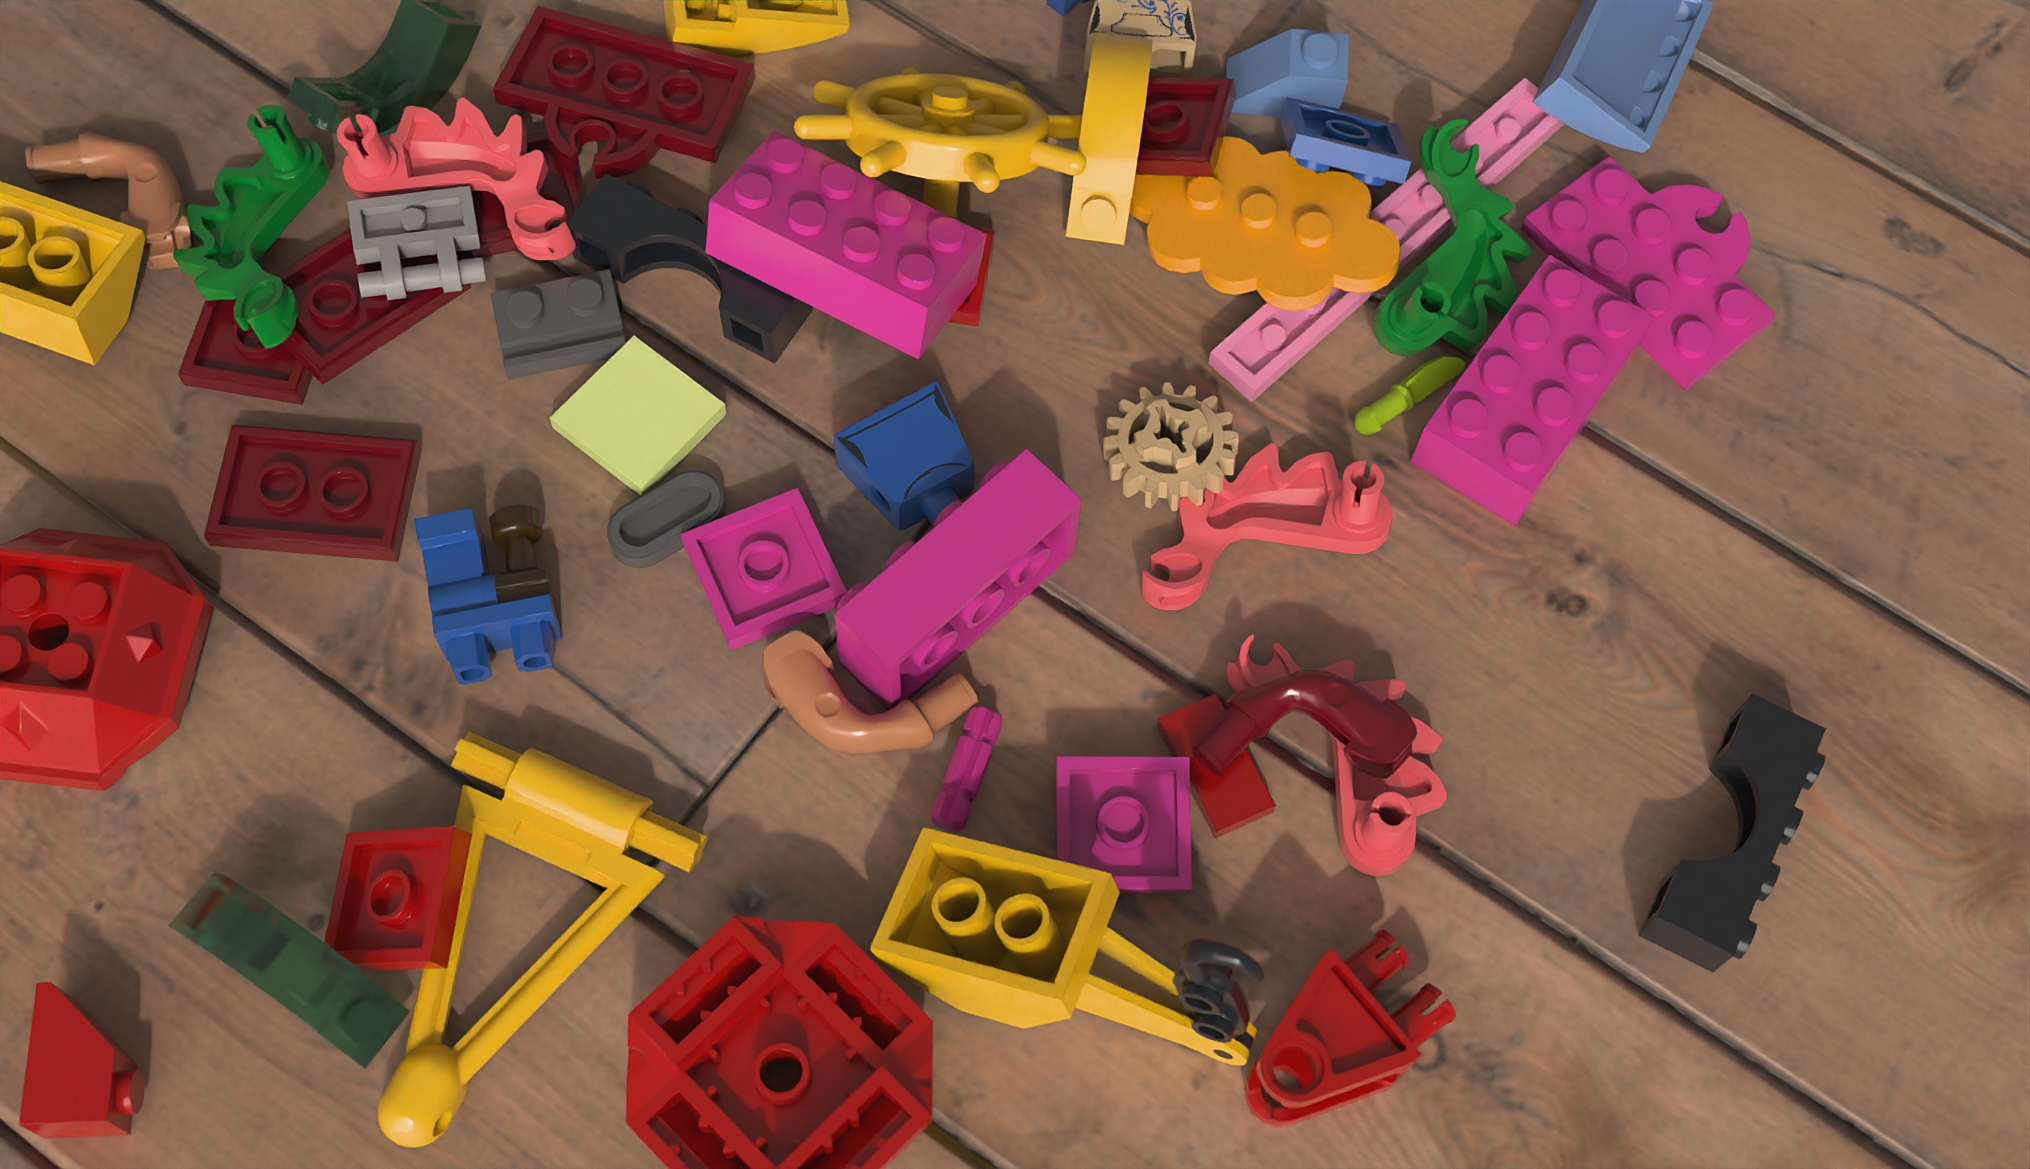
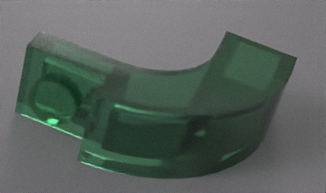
(410, 68)
(290, 967)

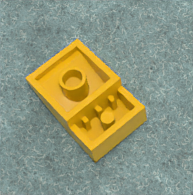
(753, 25)

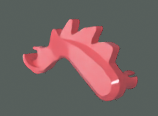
(467, 153)

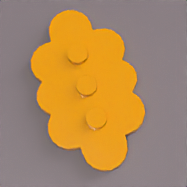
(1267, 228)

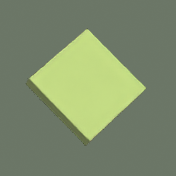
(638, 416)

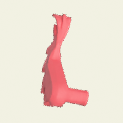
(1263, 503)
(1372, 812)

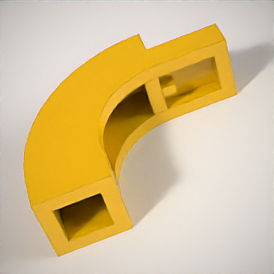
(1110, 137)

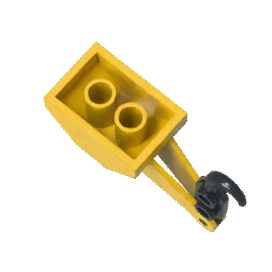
(1018, 940)

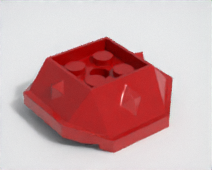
(118, 676)
(769, 998)

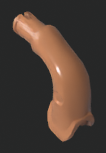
(153, 189)
(802, 682)

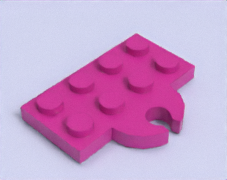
(1659, 261)

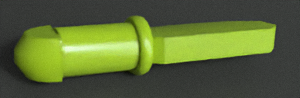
(1410, 390)

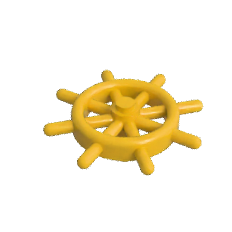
(944, 131)

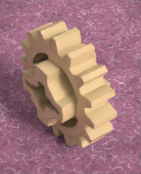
(1167, 450)

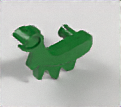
(250, 217)
(1467, 271)

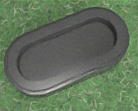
(652, 524)

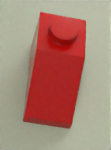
(76, 1073)

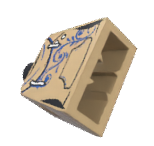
(1163, 21)

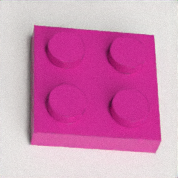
(763, 568)
(1127, 820)

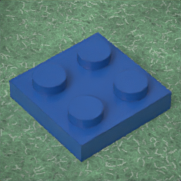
(1344, 140)

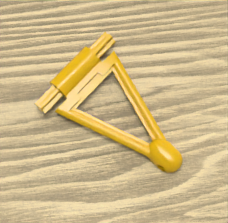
(564, 820)

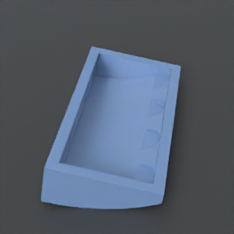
(1622, 67)

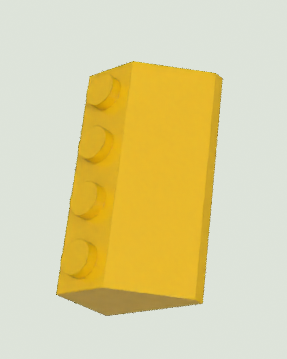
(64, 274)

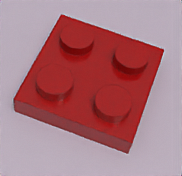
(398, 897)

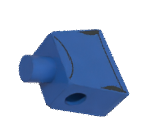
(908, 458)

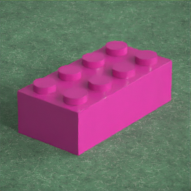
(844, 243)
(1531, 389)
(957, 579)

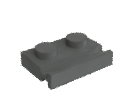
(558, 324)

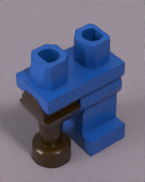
(483, 610)

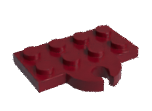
(622, 92)

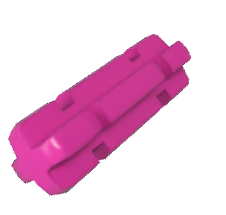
(966, 768)

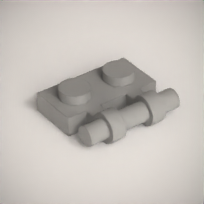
(414, 227)

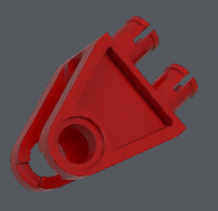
(1341, 1038)

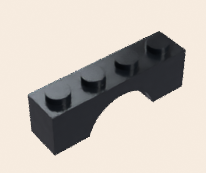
(634, 233)
(1708, 904)

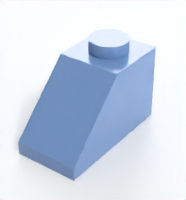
(1290, 65)

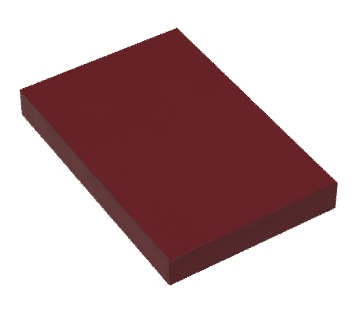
(333, 319)
(313, 493)

